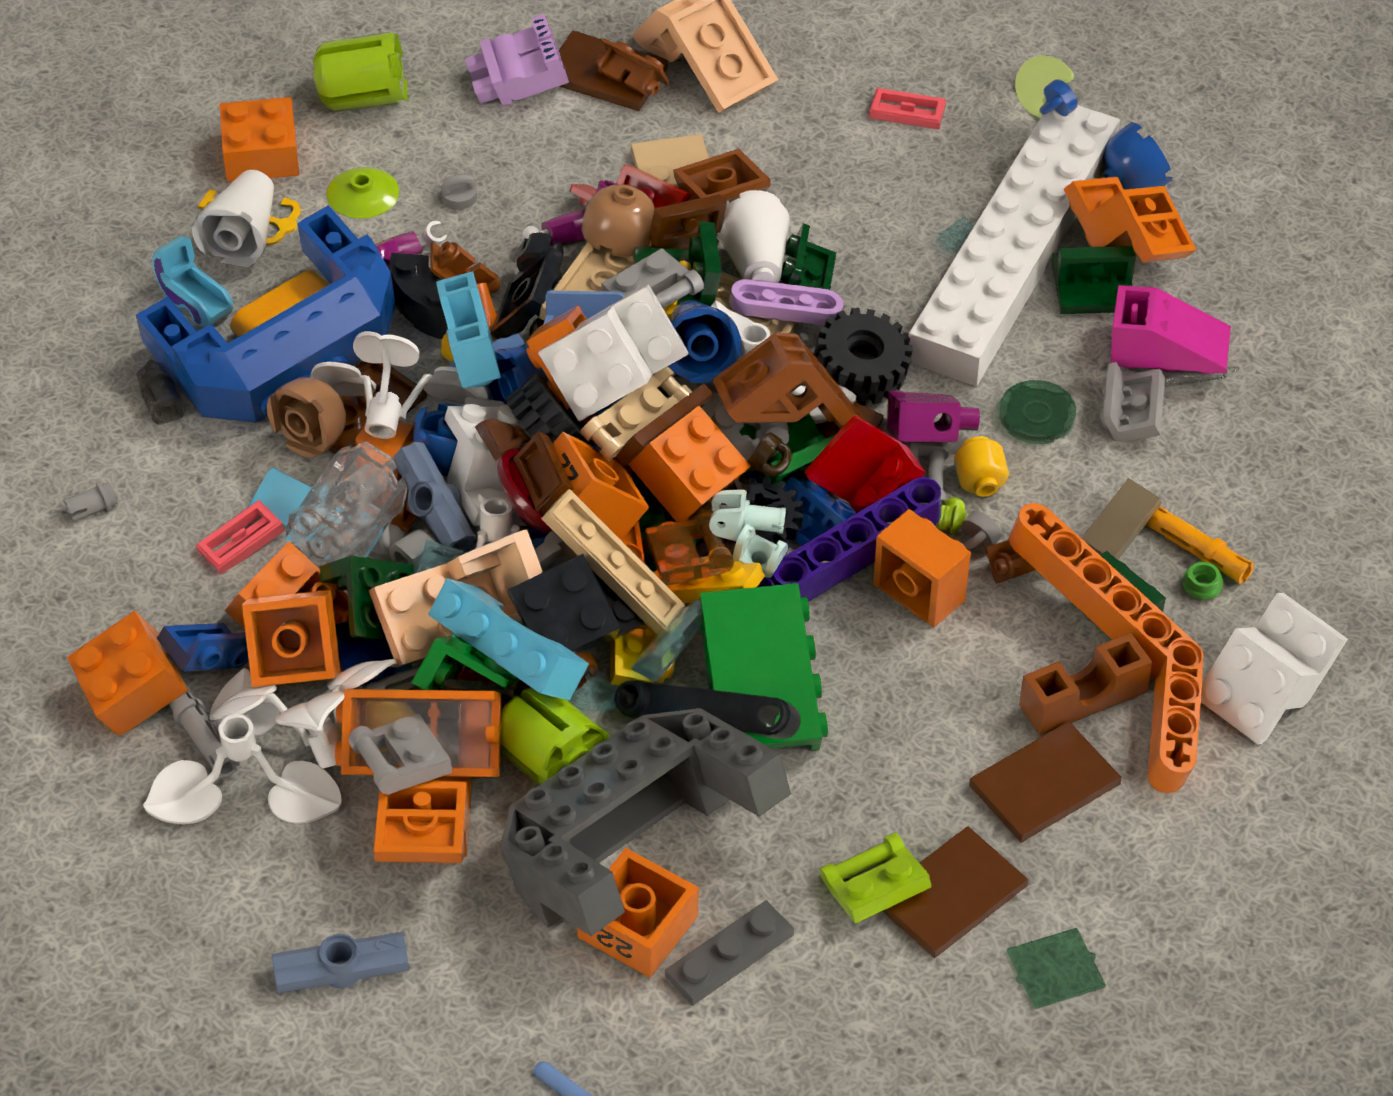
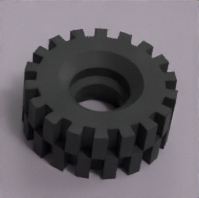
(870, 333)
(540, 411)

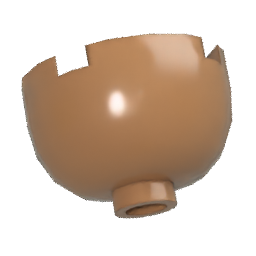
(618, 219)
(308, 415)

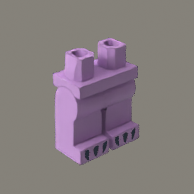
(517, 64)

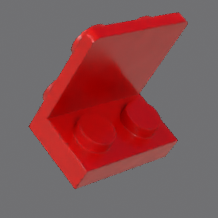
(863, 464)

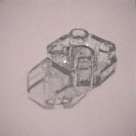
(347, 506)

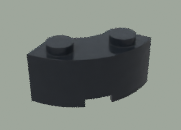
(417, 293)

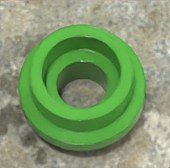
(1205, 572)

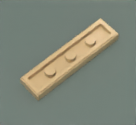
(613, 561)

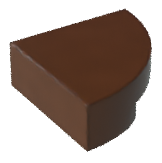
(501, 436)

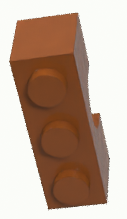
(1113, 676)

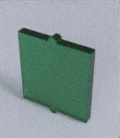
(1056, 968)

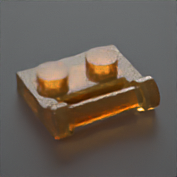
(676, 553)

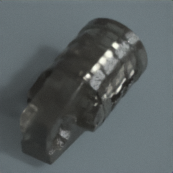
(160, 393)

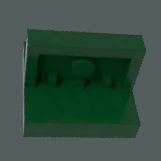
(1090, 277)

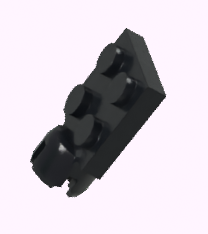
(527, 291)

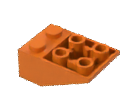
(284, 575)

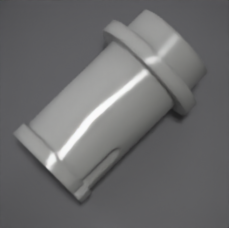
(91, 501)

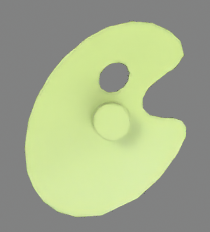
(1035, 76)

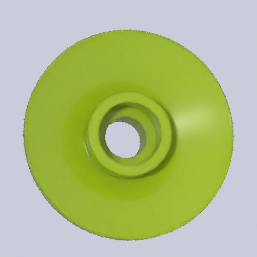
(362, 192)

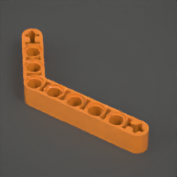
(1117, 611)

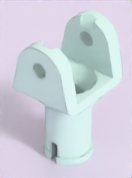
(739, 513)
(755, 549)

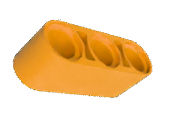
(277, 301)

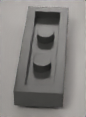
(729, 952)

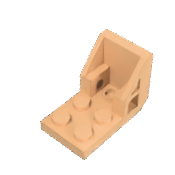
(714, 45)
(407, 601)

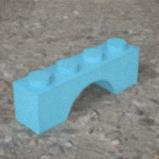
(468, 330)
(527, 655)

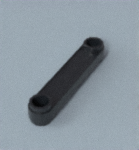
(746, 712)

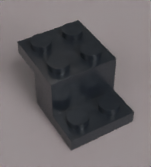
(573, 607)

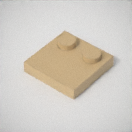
(665, 155)

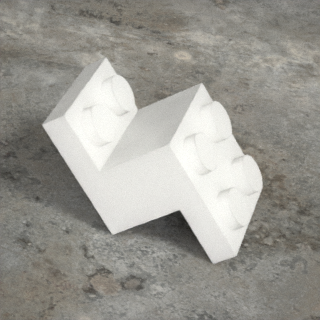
(613, 352)
(473, 465)
(1270, 668)

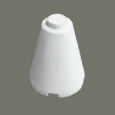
(237, 220)
(756, 235)

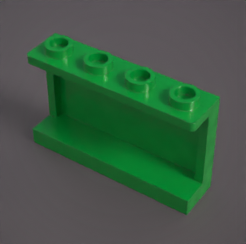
(761, 648)

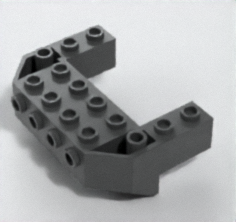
(618, 792)

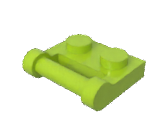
(880, 886)

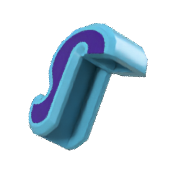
(188, 285)

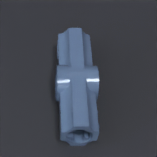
(433, 497)
(317, 965)

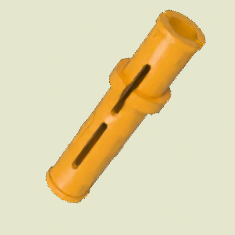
(1201, 545)

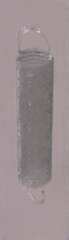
(1188, 377)

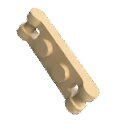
(633, 413)

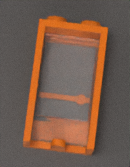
(461, 721)

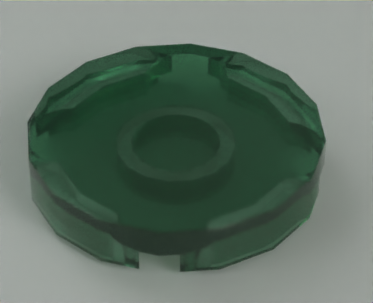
(1037, 411)

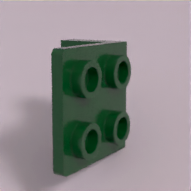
(703, 258)
(357, 577)

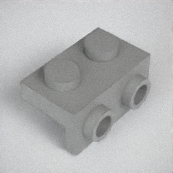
(1132, 403)

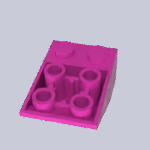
(1166, 333)

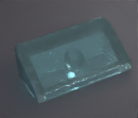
(670, 643)

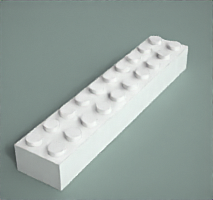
(1009, 246)

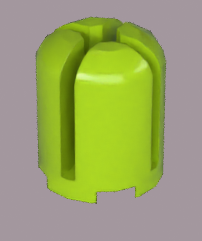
(360, 72)
(545, 734)

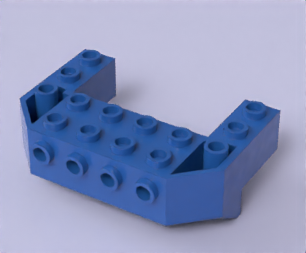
(241, 375)

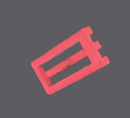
(907, 112)
(243, 541)

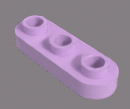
(784, 301)

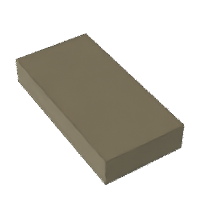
(1122, 519)

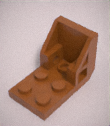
(763, 382)

